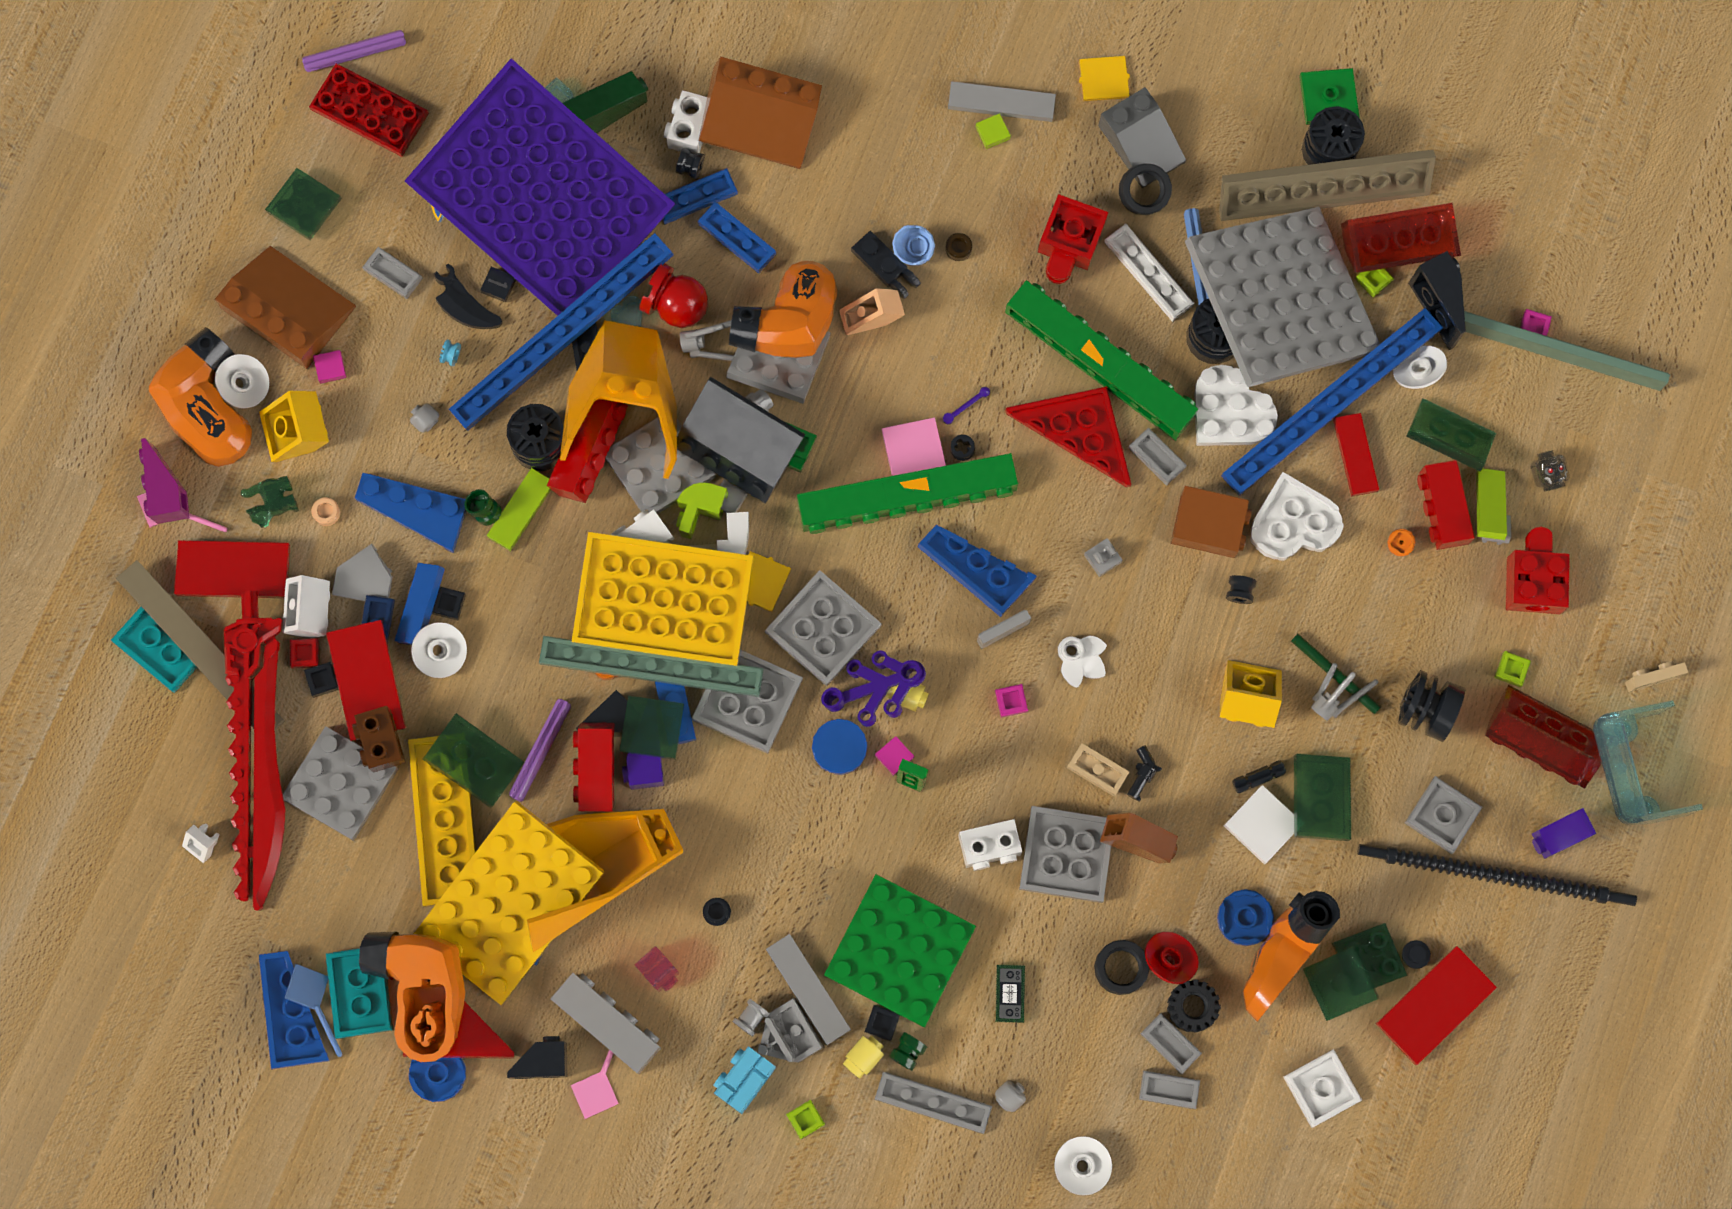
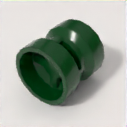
(482, 507)
(908, 1051)

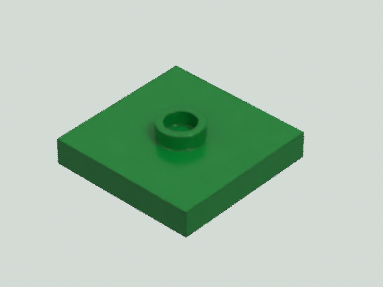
(1327, 90)

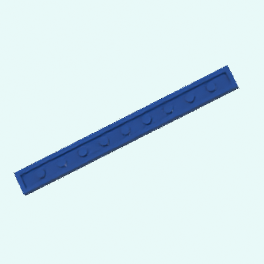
(561, 332)
(1331, 402)

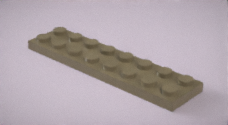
(1326, 185)

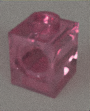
(658, 970)

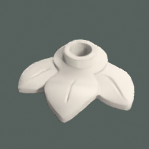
(1084, 662)

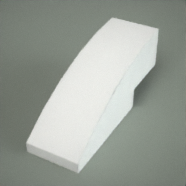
(737, 533)

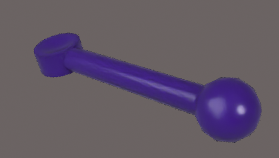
(949, 417)

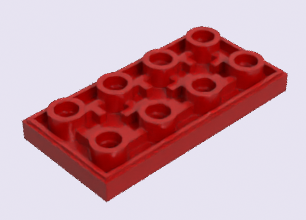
(368, 110)
(231, 568)
(364, 672)
(1436, 1005)

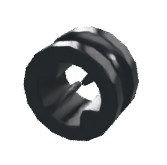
(965, 439)

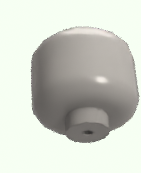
(424, 417)
(1010, 1096)

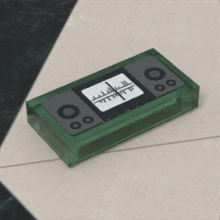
(1010, 994)

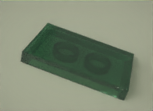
(1451, 434)
(473, 760)
(1322, 797)

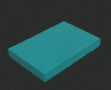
(154, 650)
(357, 999)

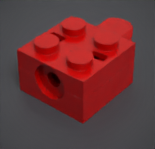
(1068, 244)
(1542, 576)

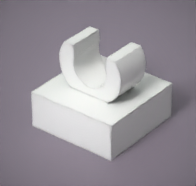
(199, 843)

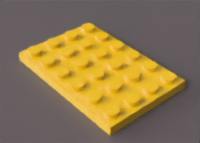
(662, 598)
(509, 879)

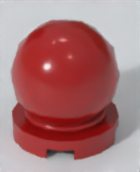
(677, 299)

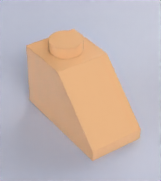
(872, 311)

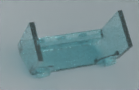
(1612, 735)

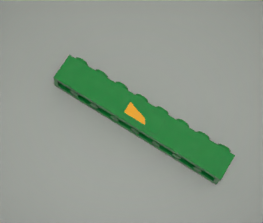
(1101, 359)
(907, 493)

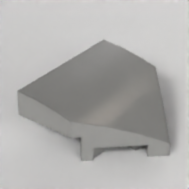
(363, 576)
(789, 1034)

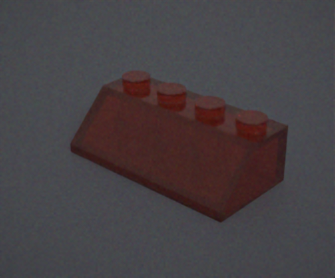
(1400, 237)
(1545, 737)

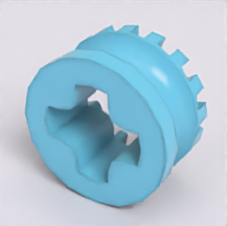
(450, 352)

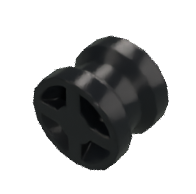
(690, 163)
(1241, 589)

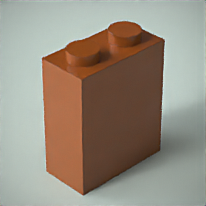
(1211, 522)

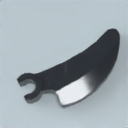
(462, 305)

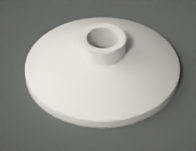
(1421, 368)
(254, 380)
(452, 650)
(1098, 1165)

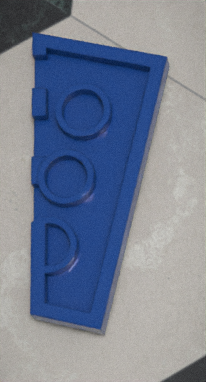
(424, 511)
(985, 576)
(290, 1026)

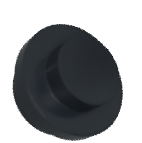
(716, 911)
(1416, 954)

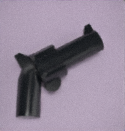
(1145, 772)

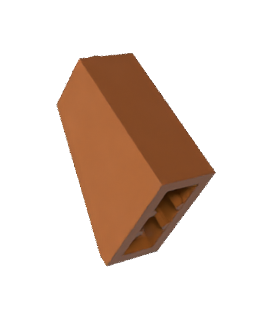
(1139, 837)

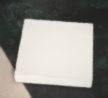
(1262, 824)
(1322, 1088)

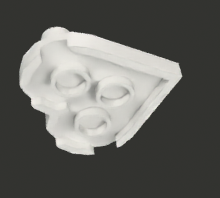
(1229, 410)
(1295, 519)

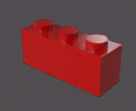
(1445, 505)
(594, 767)

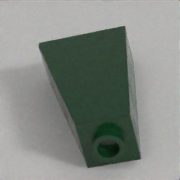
(609, 101)

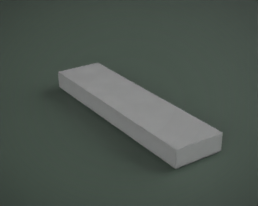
(1001, 100)
(808, 989)
(933, 1102)

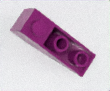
(164, 493)

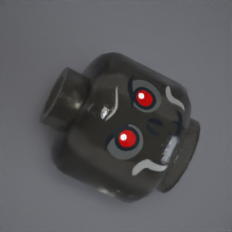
(1550, 471)

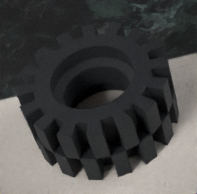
(1210, 1000)

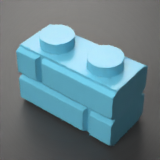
(744, 1079)

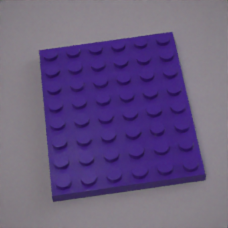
(538, 189)

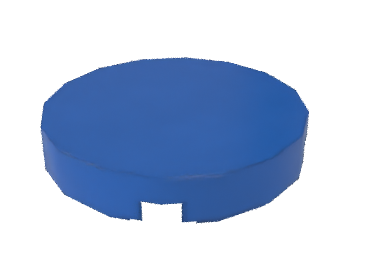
(839, 746)
(1245, 917)
(447, 1078)

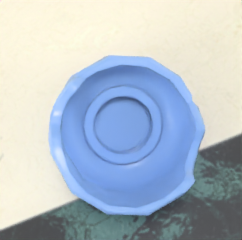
(913, 245)

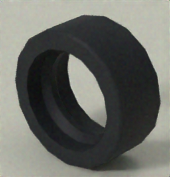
(1165, 189)
(1108, 984)

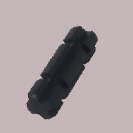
(1259, 776)

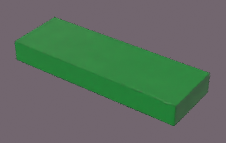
(912, 775)

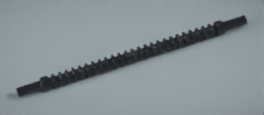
(1601, 894)

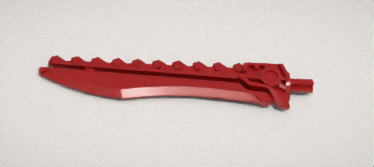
(243, 661)

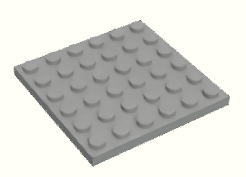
(1282, 296)

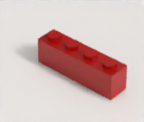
(588, 451)

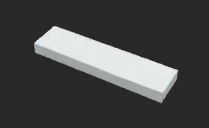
(1149, 272)

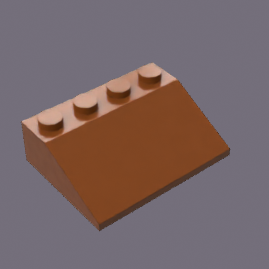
(759, 112)
(285, 305)

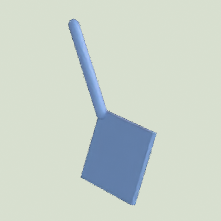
(308, 990)

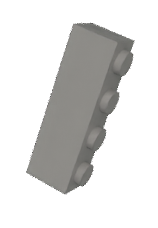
(606, 1023)

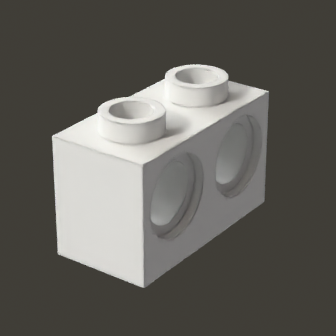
(686, 122)

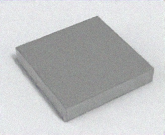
(1443, 815)

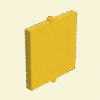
(1104, 78)
(766, 581)

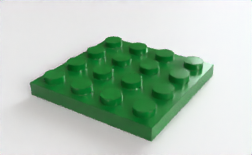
(900, 950)

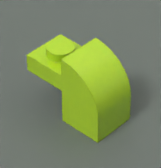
(697, 500)

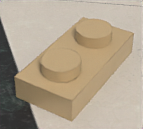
(1667, 672)
(1098, 769)

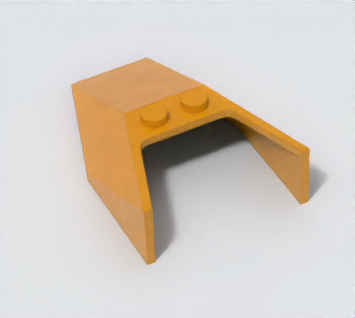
(627, 368)
(624, 846)

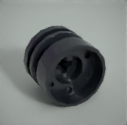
(1322, 147)
(1206, 340)
(534, 452)
(1430, 705)

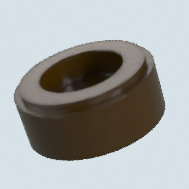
(958, 247)

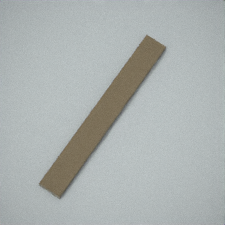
(181, 629)

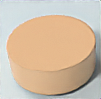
(325, 511)

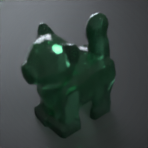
(275, 503)

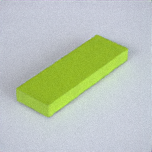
(1491, 504)
(520, 510)

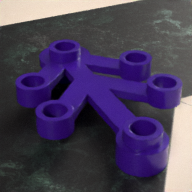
(877, 687)

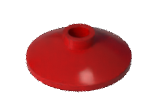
(1177, 951)

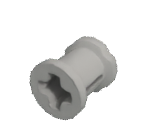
(751, 1017)

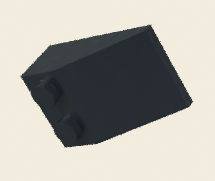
(1440, 291)

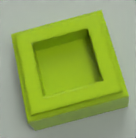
(993, 131)
(1374, 281)
(1512, 669)
(805, 1119)

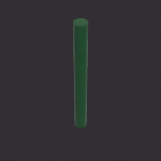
(1338, 675)

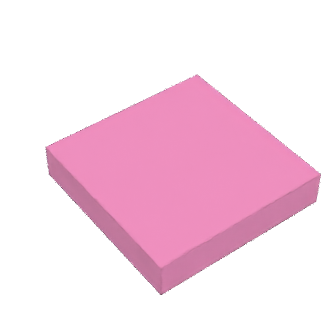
(913, 446)

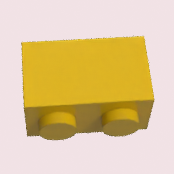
(293, 425)
(1251, 694)

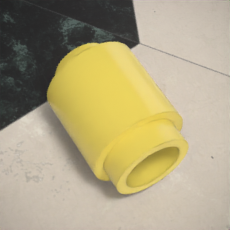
(915, 697)
(863, 1056)

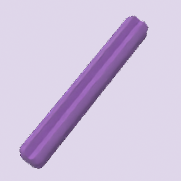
(354, 50)
(540, 750)

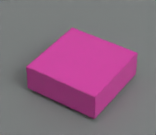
(1535, 322)
(330, 366)
(1011, 700)
(892, 755)

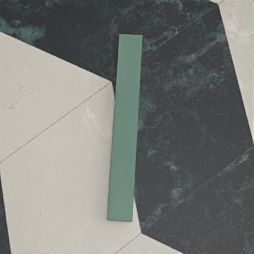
(1565, 352)
(651, 667)

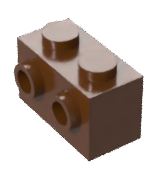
(379, 739)

